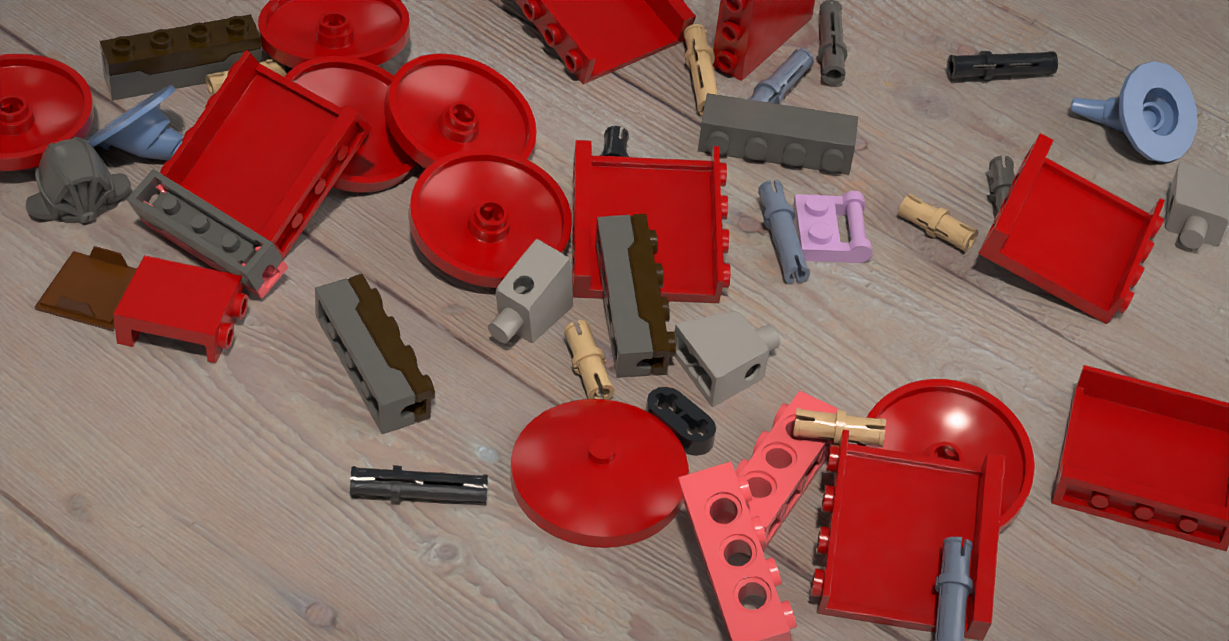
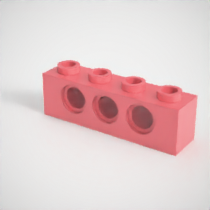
(782, 466)
(704, 497)

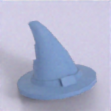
(1152, 111)
(141, 130)

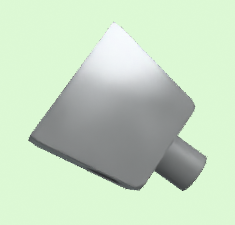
(1198, 206)
(533, 294)
(723, 353)

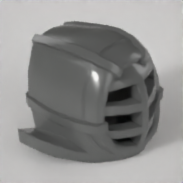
(74, 183)

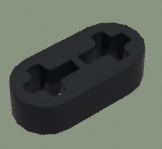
(684, 418)

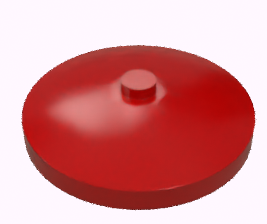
(318, 28)
(363, 86)
(456, 105)
(39, 106)
(483, 212)
(960, 425)
(598, 473)

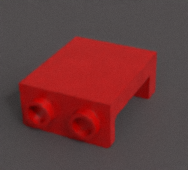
(181, 305)

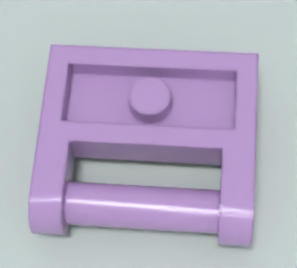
(819, 230)

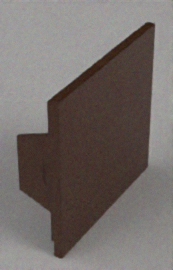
(88, 288)

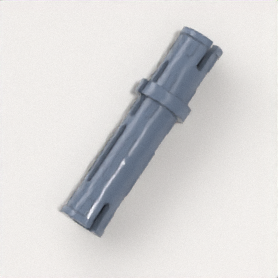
(783, 78)
(780, 220)
(953, 589)

